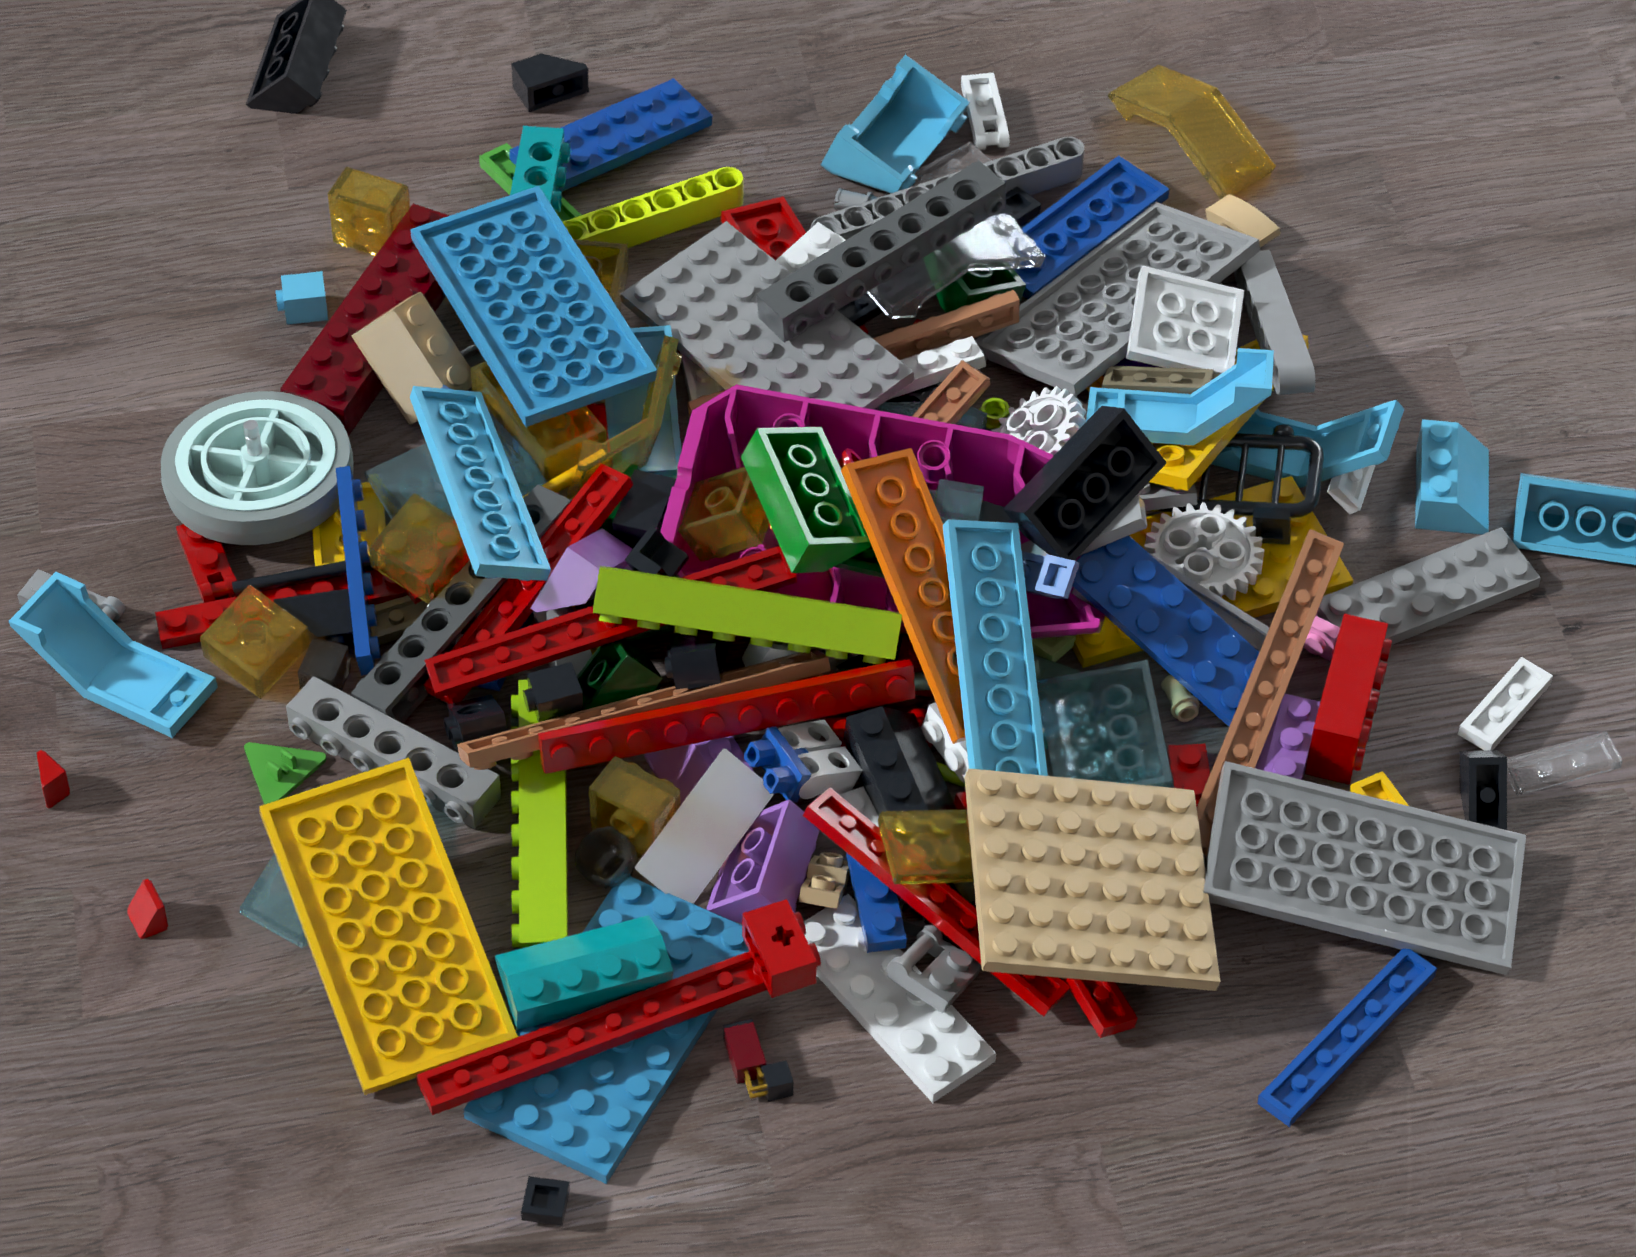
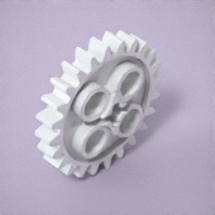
(1045, 419)
(1208, 548)

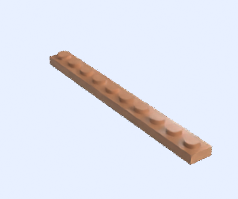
(939, 330)
(1273, 667)
(522, 741)

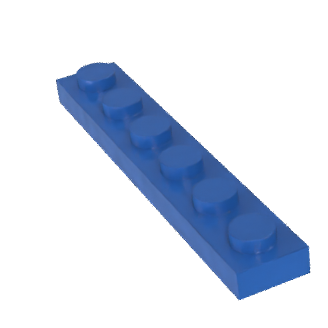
(359, 583)
(1346, 1036)

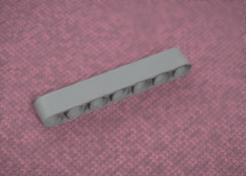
(1275, 324)

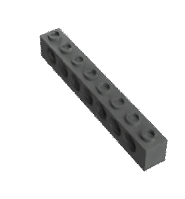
(881, 251)
(399, 677)

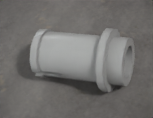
(849, 198)

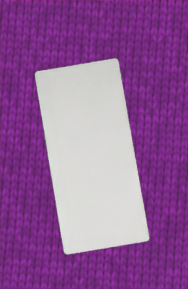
(705, 828)

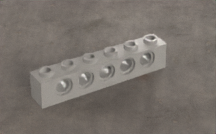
(374, 739)

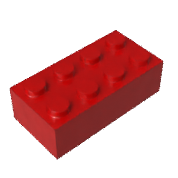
(1349, 699)

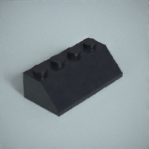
(297, 56)
(1085, 484)
(896, 761)

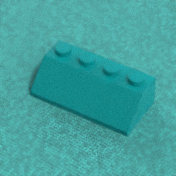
(583, 971)

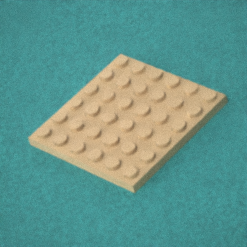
(1090, 880)

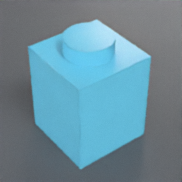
(302, 298)

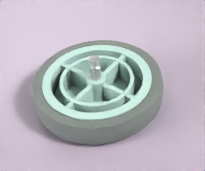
(255, 467)

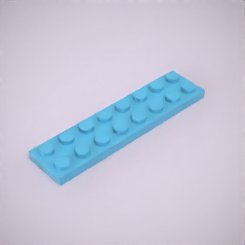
(479, 484)
(994, 647)

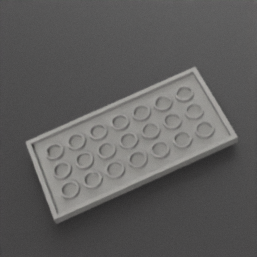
(714, 313)
(1086, 313)
(1365, 868)

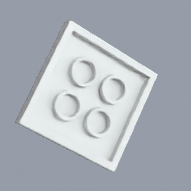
(1184, 322)

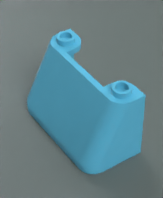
(897, 130)

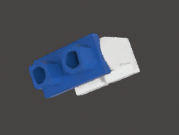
(800, 763)

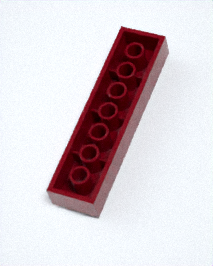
(334, 366)

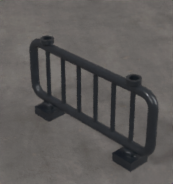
(1269, 518)

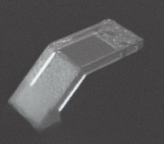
(988, 246)

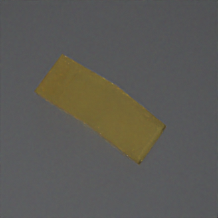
(1200, 124)
(636, 442)

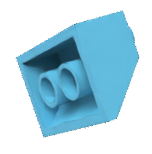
(1451, 479)

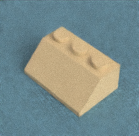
(412, 350)

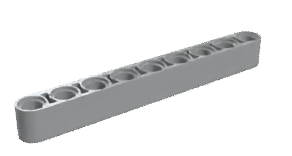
(1030, 170)

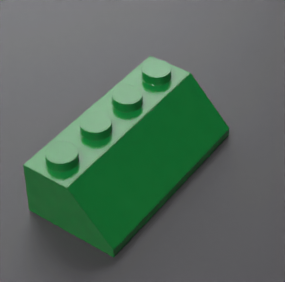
(804, 497)

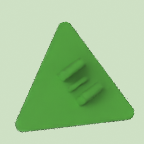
(280, 768)

